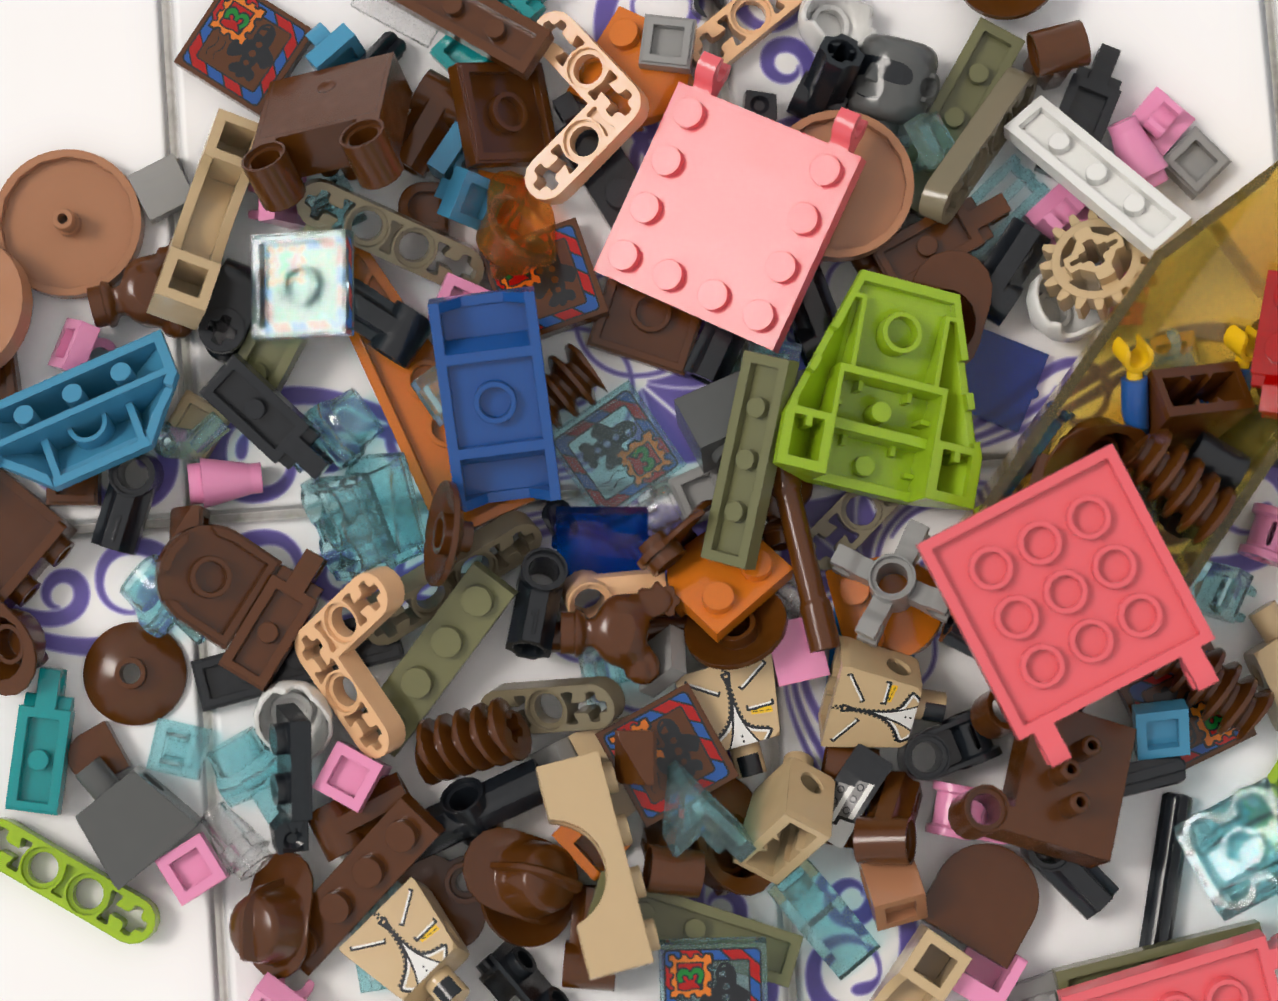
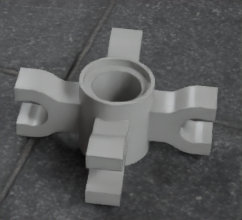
(870, 573)

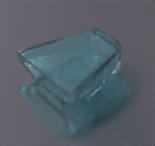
(366, 515)
(1235, 848)

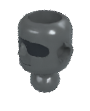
(894, 80)

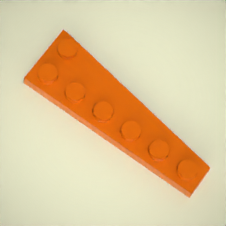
(408, 418)

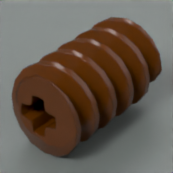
(570, 382)
(1179, 483)
(1228, 697)
(471, 741)

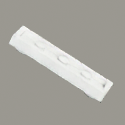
(1096, 176)

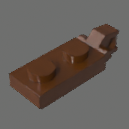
(926, 237)
(275, 622)

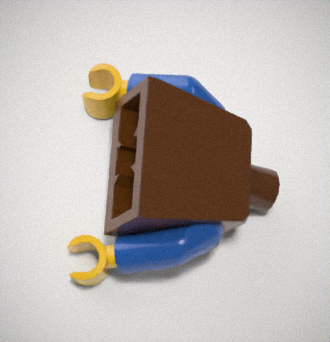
(1187, 396)

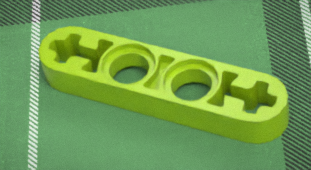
(70, 873)

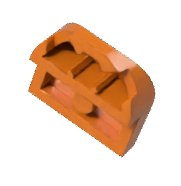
(622, 43)
(722, 594)
(905, 631)

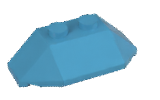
(89, 415)

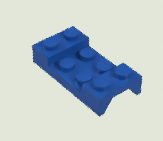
(494, 396)

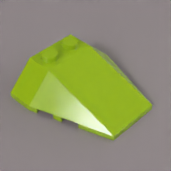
(887, 400)

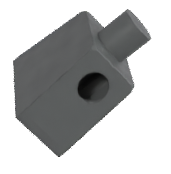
(131, 819)

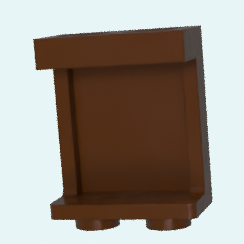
(29, 540)

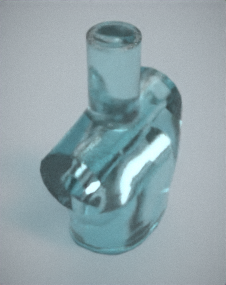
(345, 427)
(142, 596)
(244, 771)

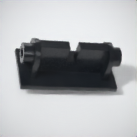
(514, 972)

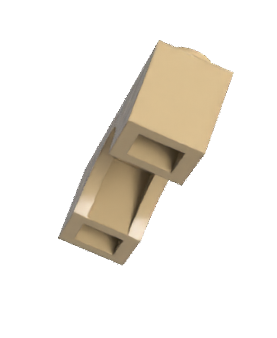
(204, 223)
(579, 798)
(923, 970)

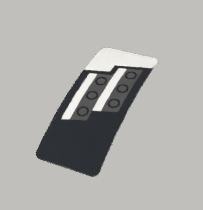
(855, 789)

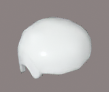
(834, 18)
(1052, 321)
(309, 701)

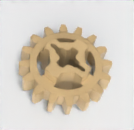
(1076, 278)

